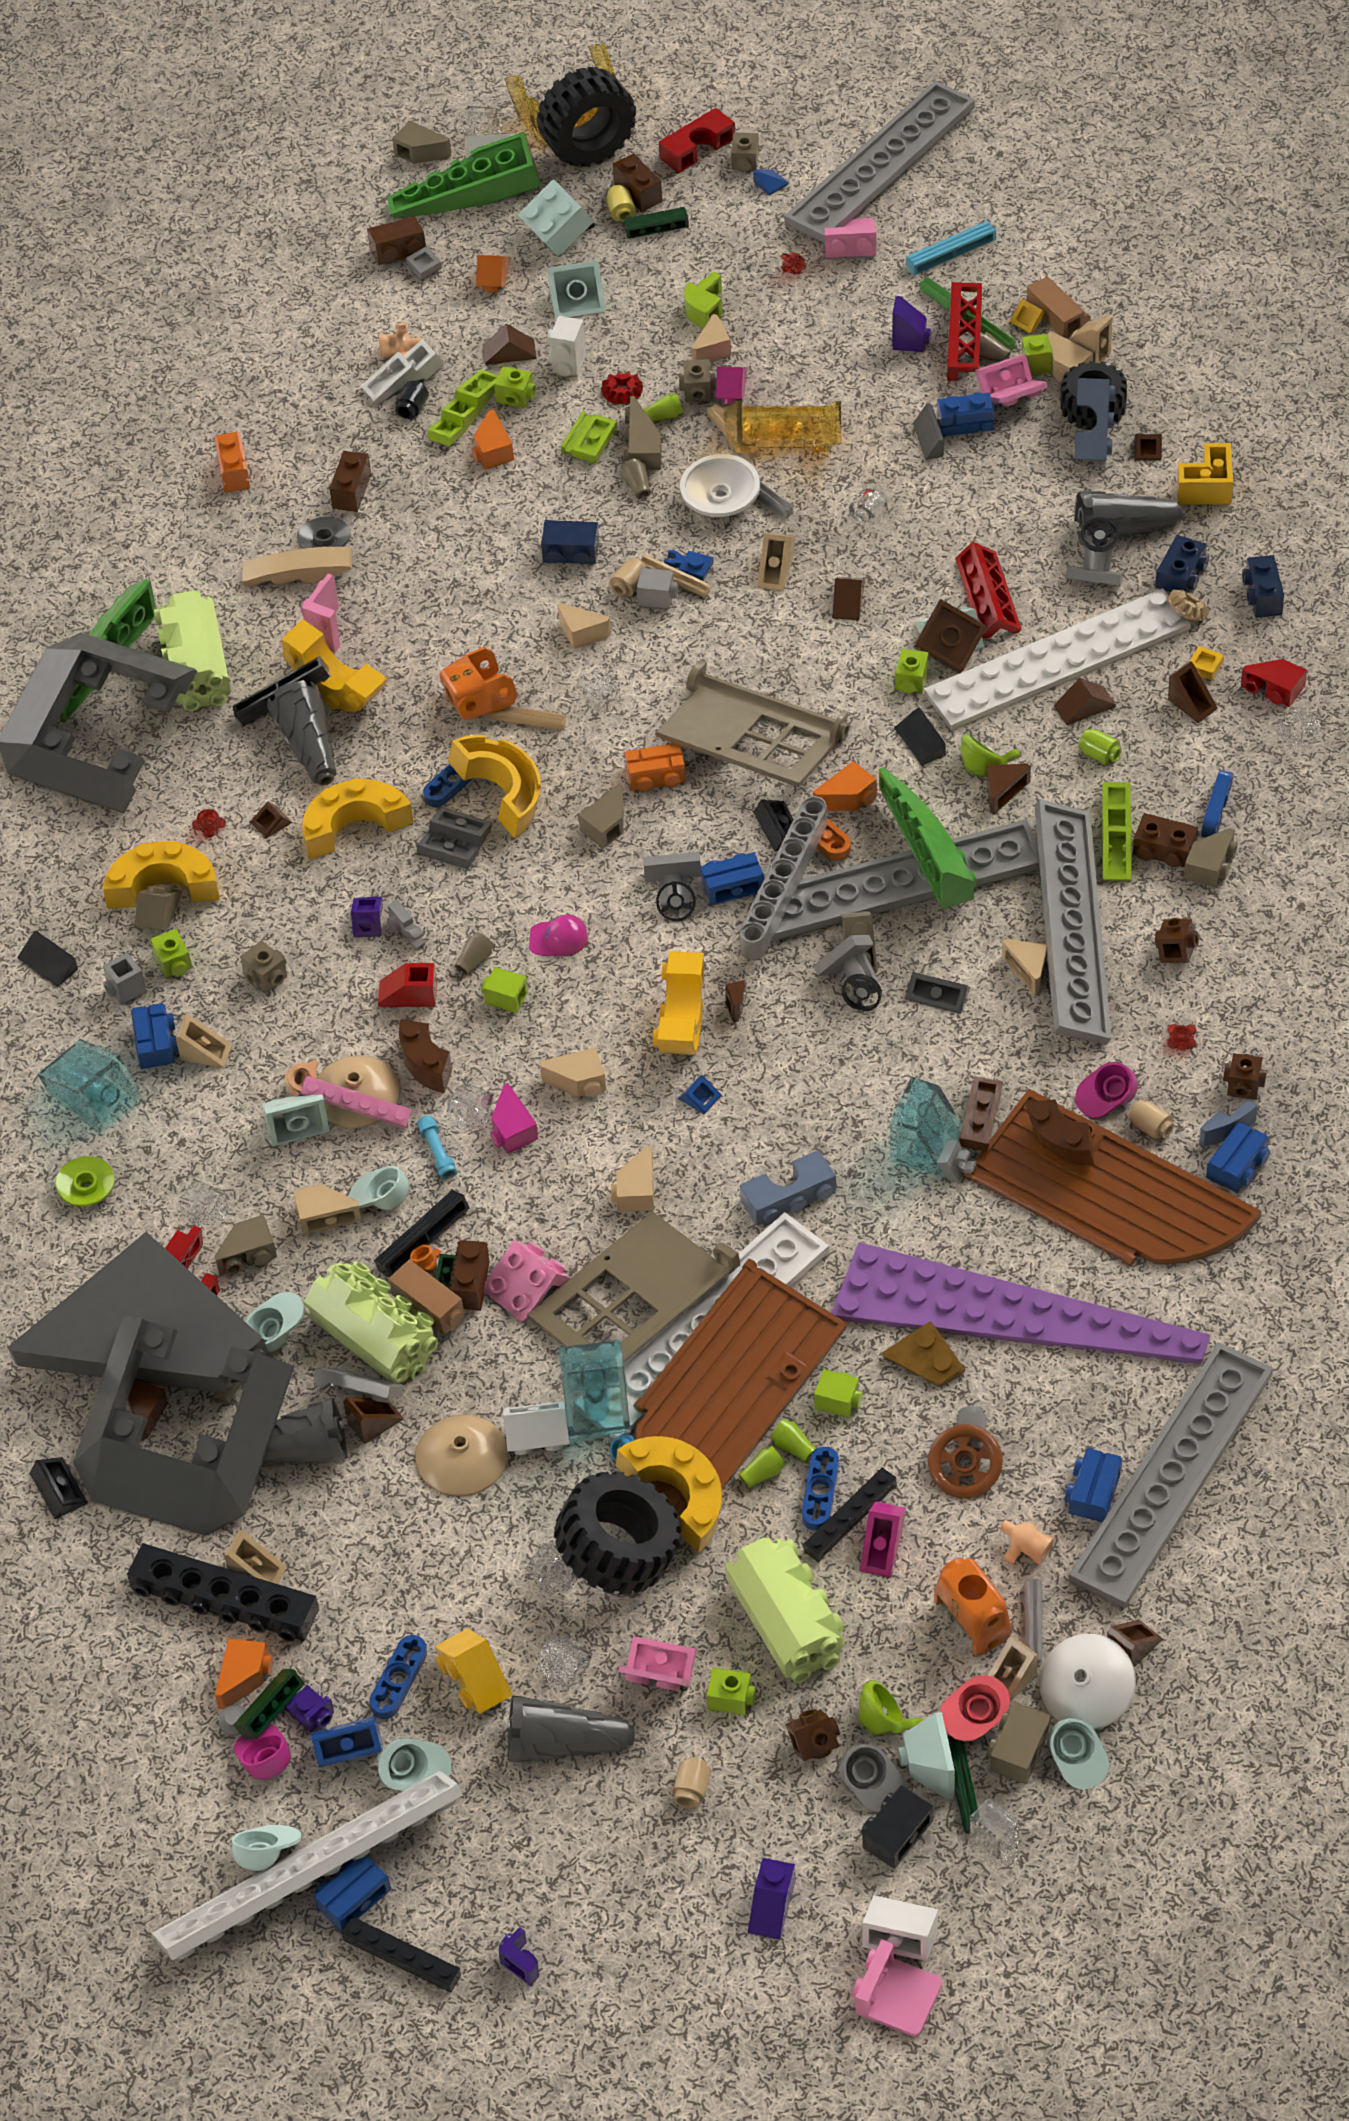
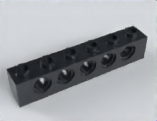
(183, 1571)

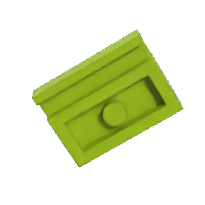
(589, 437)

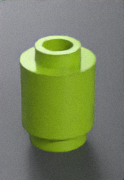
(1100, 746)

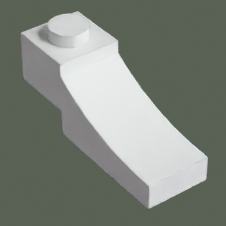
(415, 365)

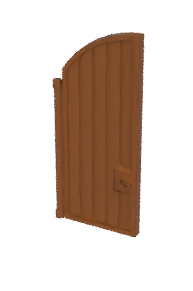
(1119, 1204)
(737, 1372)

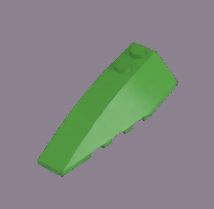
(481, 179)
(121, 625)
(930, 843)

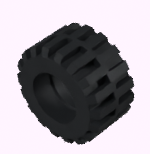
(1091, 370)

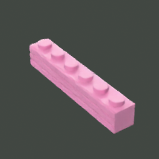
(357, 1102)

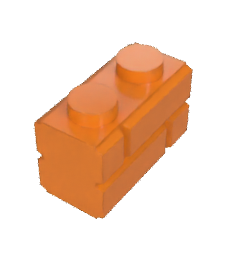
(232, 462)
(655, 767)

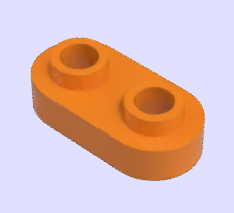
(833, 838)

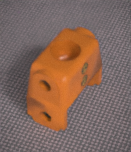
(476, 689)
(974, 1604)

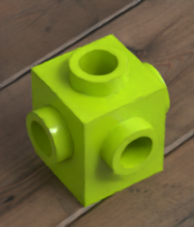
(514, 387)

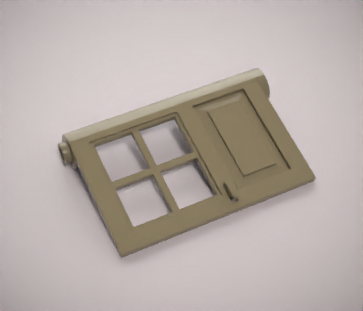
(724, 713)
(654, 1265)

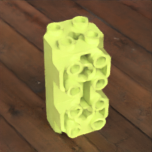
(195, 641)
(371, 1324)
(786, 1608)

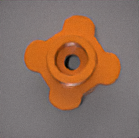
(425, 1257)

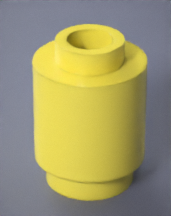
(620, 203)

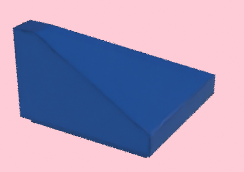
(769, 180)
(699, 1093)

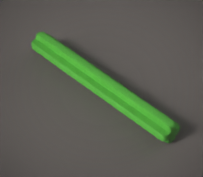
(943, 297)

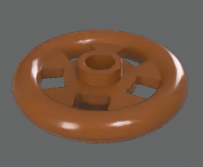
(963, 1435)

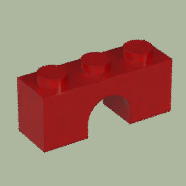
(680, 147)

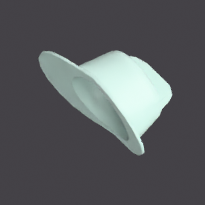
(411, 1761)

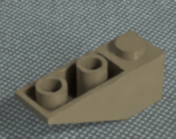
(642, 437)

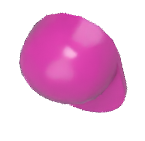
(559, 937)
(1106, 1089)
(264, 1756)

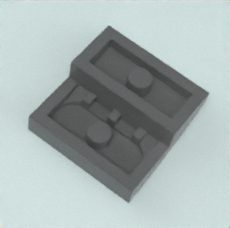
(457, 828)

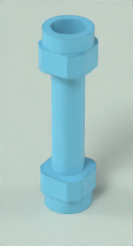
(429, 1129)

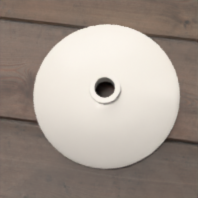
(716, 477)
(1104, 1692)

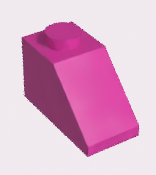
(731, 383)
(511, 1122)
(882, 1538)

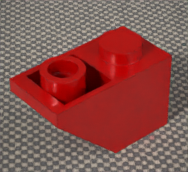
(1282, 679)
(409, 986)

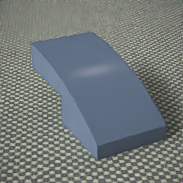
(1221, 1125)

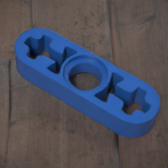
(447, 792)
(1217, 802)
(816, 1477)
(396, 1664)

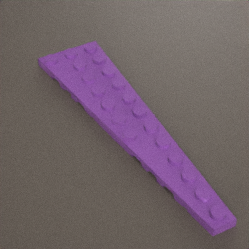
(913, 1291)

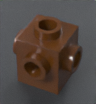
(1176, 940)
(1244, 1076)
(813, 1734)

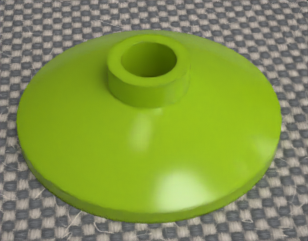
(81, 1172)

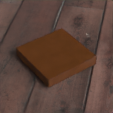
(950, 636)

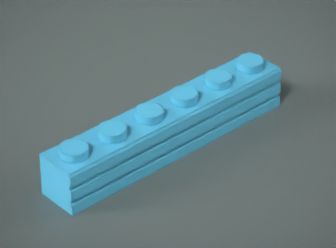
(951, 247)

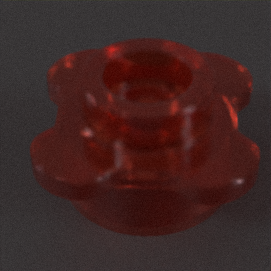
(793, 263)
(206, 816)
(1178, 1042)

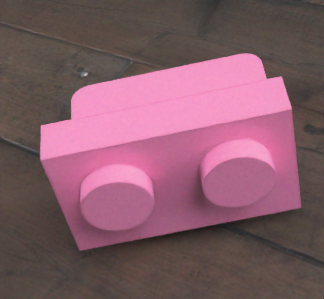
(852, 240)
(1009, 381)
(321, 611)
(523, 1278)
(659, 1661)
(895, 1992)

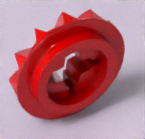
(621, 395)

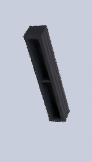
(256, 705)
(422, 1232)
(849, 1514)
(401, 1954)

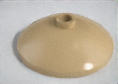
(373, 1079)
(463, 1468)

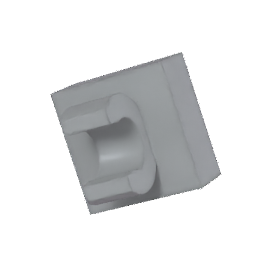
(955, 1161)

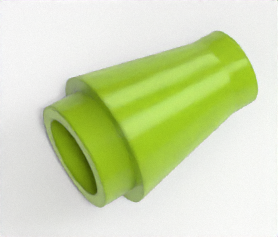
(665, 408)
(792, 1440)
(763, 1467)

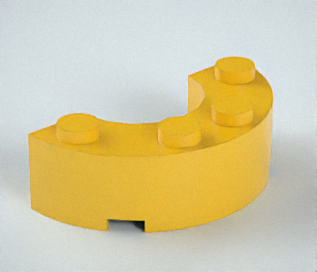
(346, 687)
(509, 768)
(349, 803)
(156, 864)
(683, 1008)
(685, 1469)

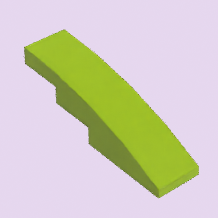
(463, 410)
(1116, 831)

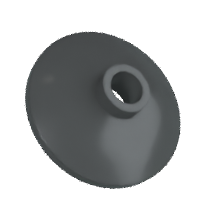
(323, 533)

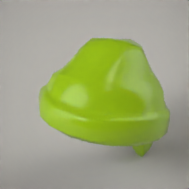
(977, 756)
(874, 1719)

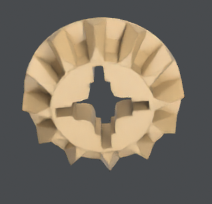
(1188, 605)

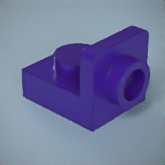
(366, 916)
(310, 1709)
(518, 1962)

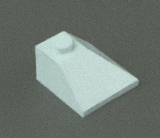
(295, 1118)
(929, 1756)

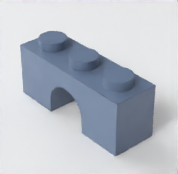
(1096, 396)
(769, 1201)

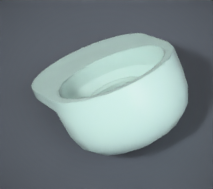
(382, 1188)
(277, 1318)
(1078, 1753)
(261, 1846)

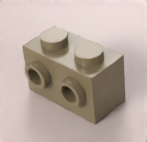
(1019, 1742)

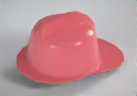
(975, 1708)

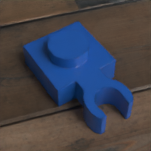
(692, 564)

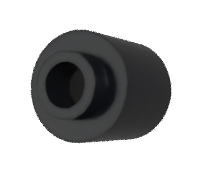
(411, 399)

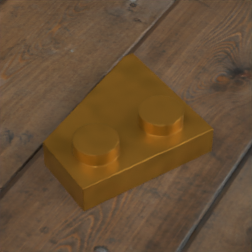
(926, 1355)

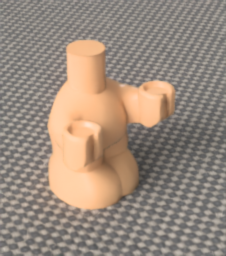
(392, 343)
(296, 1075)
(1028, 1540)

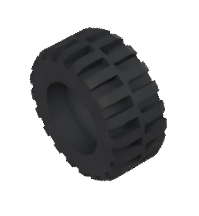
(573, 98)
(602, 1557)

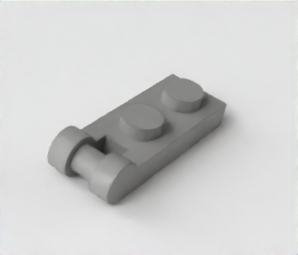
(359, 1383)

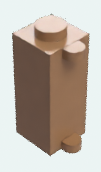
(1061, 311)
(428, 1296)

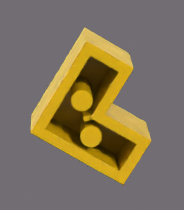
(1207, 481)
(474, 1666)

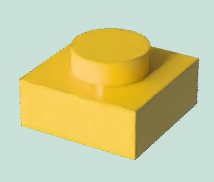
(1027, 316)
(1207, 662)

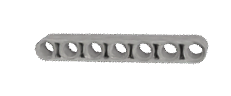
(783, 878)

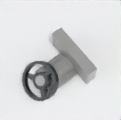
(1097, 554)
(672, 876)
(852, 959)

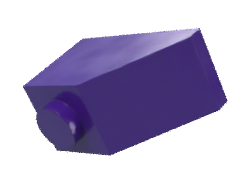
(909, 327)
(771, 1898)

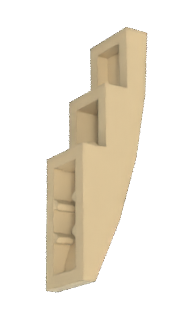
(302, 564)

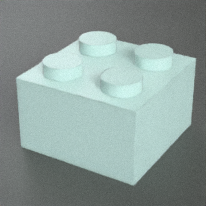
(556, 217)

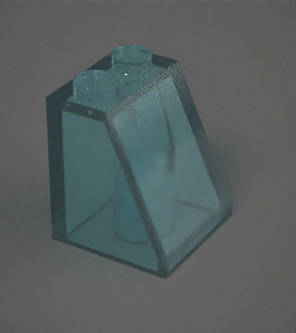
(91, 1084)
(922, 1127)
(594, 1389)

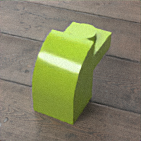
(703, 300)

